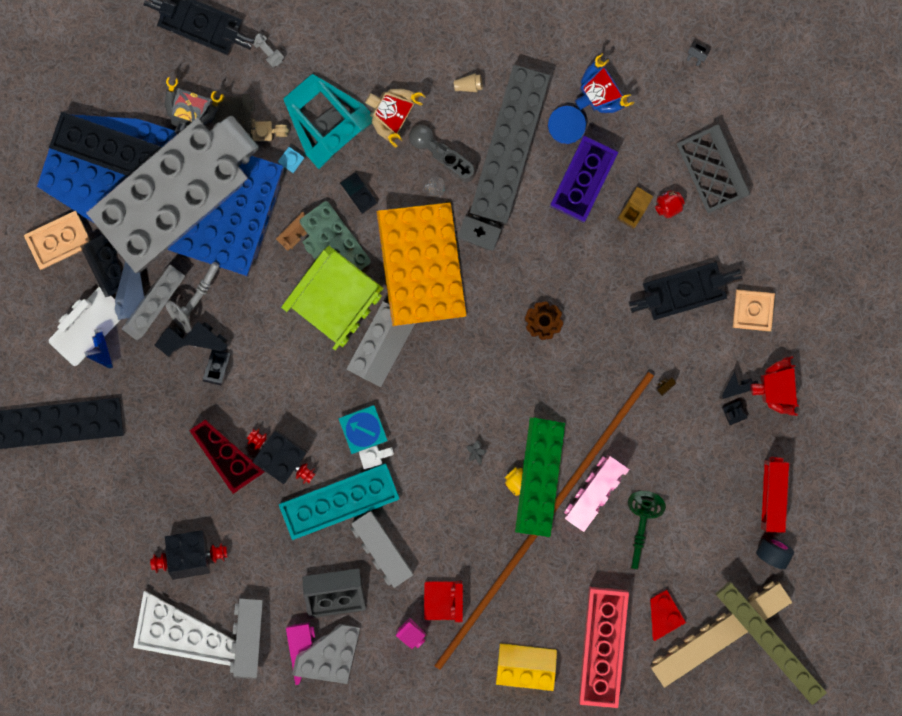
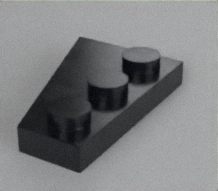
(103, 263)

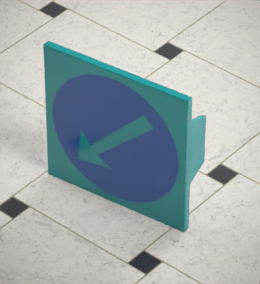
(363, 429)

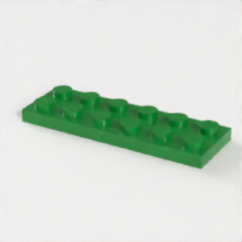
(540, 477)

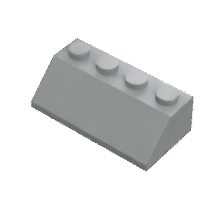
(379, 347)

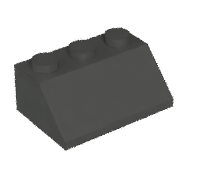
(333, 593)

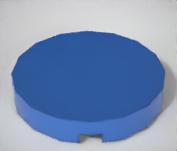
(566, 124)

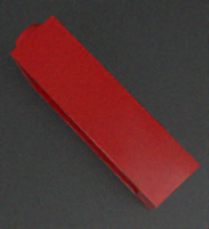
(775, 495)

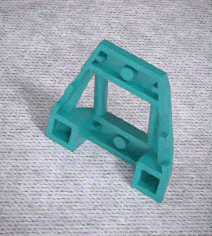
(341, 134)

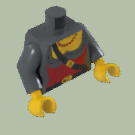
(185, 107)

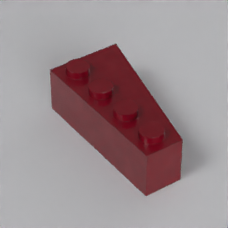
(225, 457)

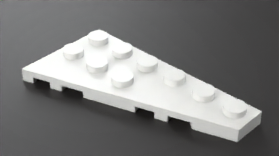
(176, 633)

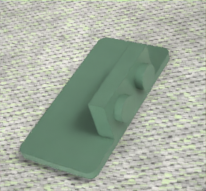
(327, 230)

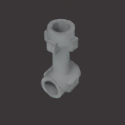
(274, 58)

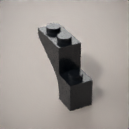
(199, 336)

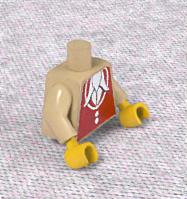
(391, 111)

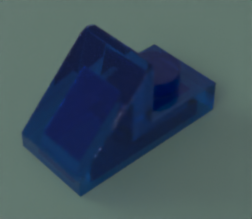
(100, 354)

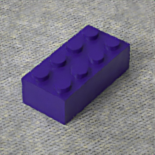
(583, 179)

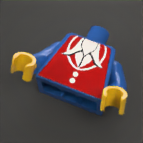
(600, 90)

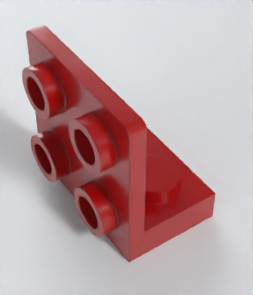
(443, 600)

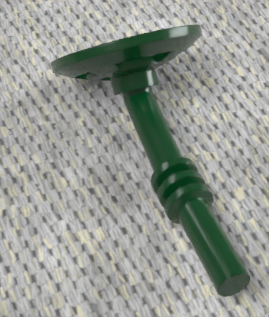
(644, 512)

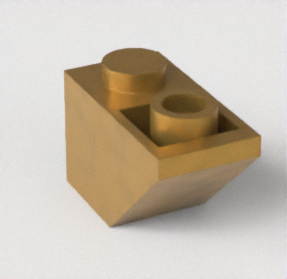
(635, 208)

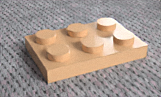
(57, 240)

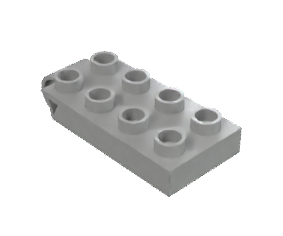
(174, 190)

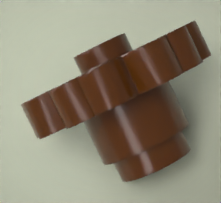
(543, 320)

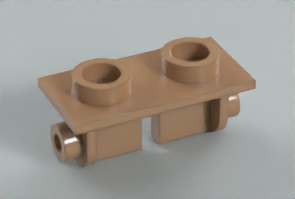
(292, 234)

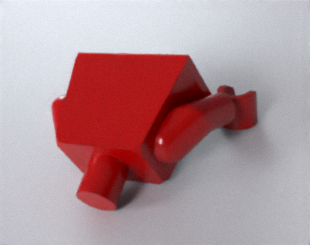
(778, 387)

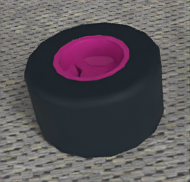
(775, 552)

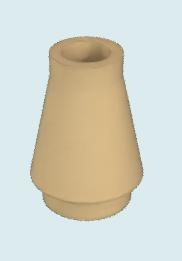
(469, 83)

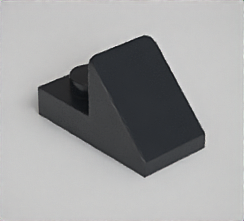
(358, 192)
(216, 367)
(733, 388)

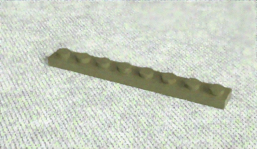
(770, 643)

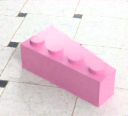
(595, 493)

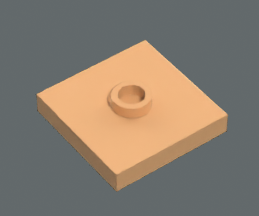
(753, 310)

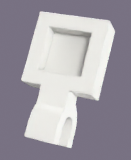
(372, 456)

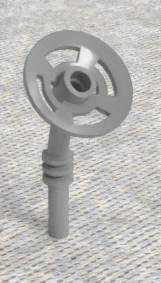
(181, 314)

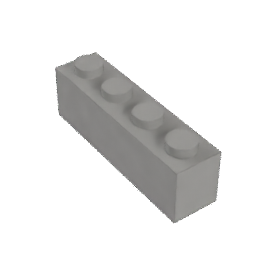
(153, 302)
(382, 549)
(247, 638)

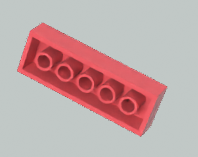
(603, 647)

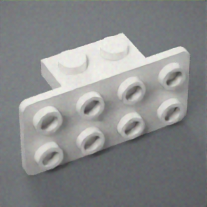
(78, 327)

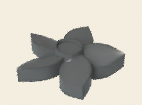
(476, 452)

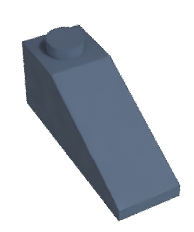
(129, 293)

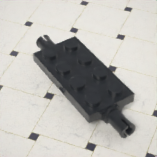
(200, 24)
(685, 291)

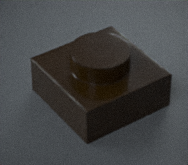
(665, 385)

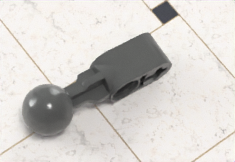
(422, 137)

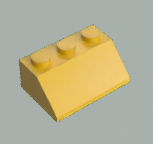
(526, 667)

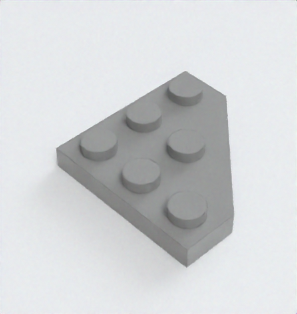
(329, 656)

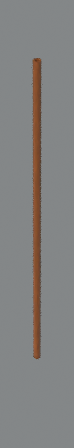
(531, 538)

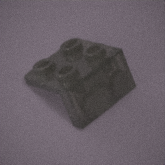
(240, 109)

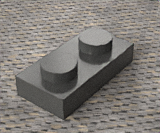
(328, 121)

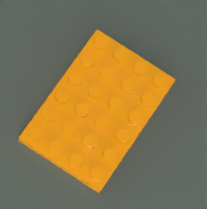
(421, 264)

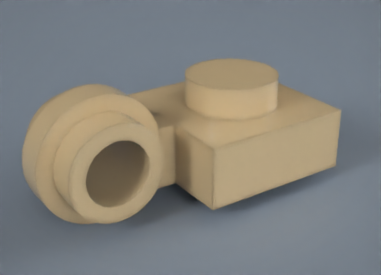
(264, 131)

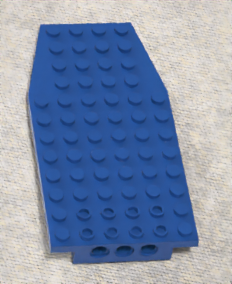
(226, 236)

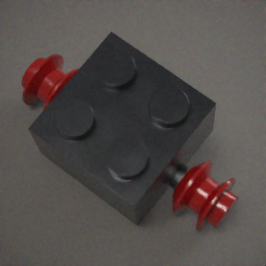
(280, 456)
(187, 555)

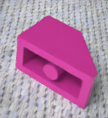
(411, 634)

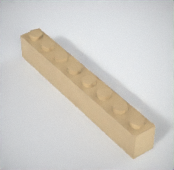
(717, 636)

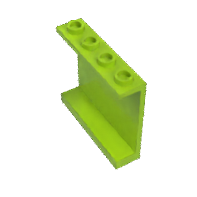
(334, 296)

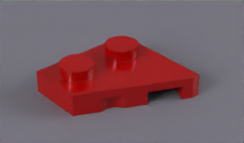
(664, 615)

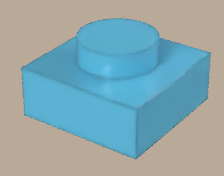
(291, 160)

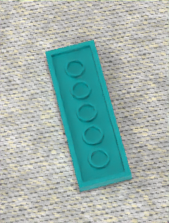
(339, 501)

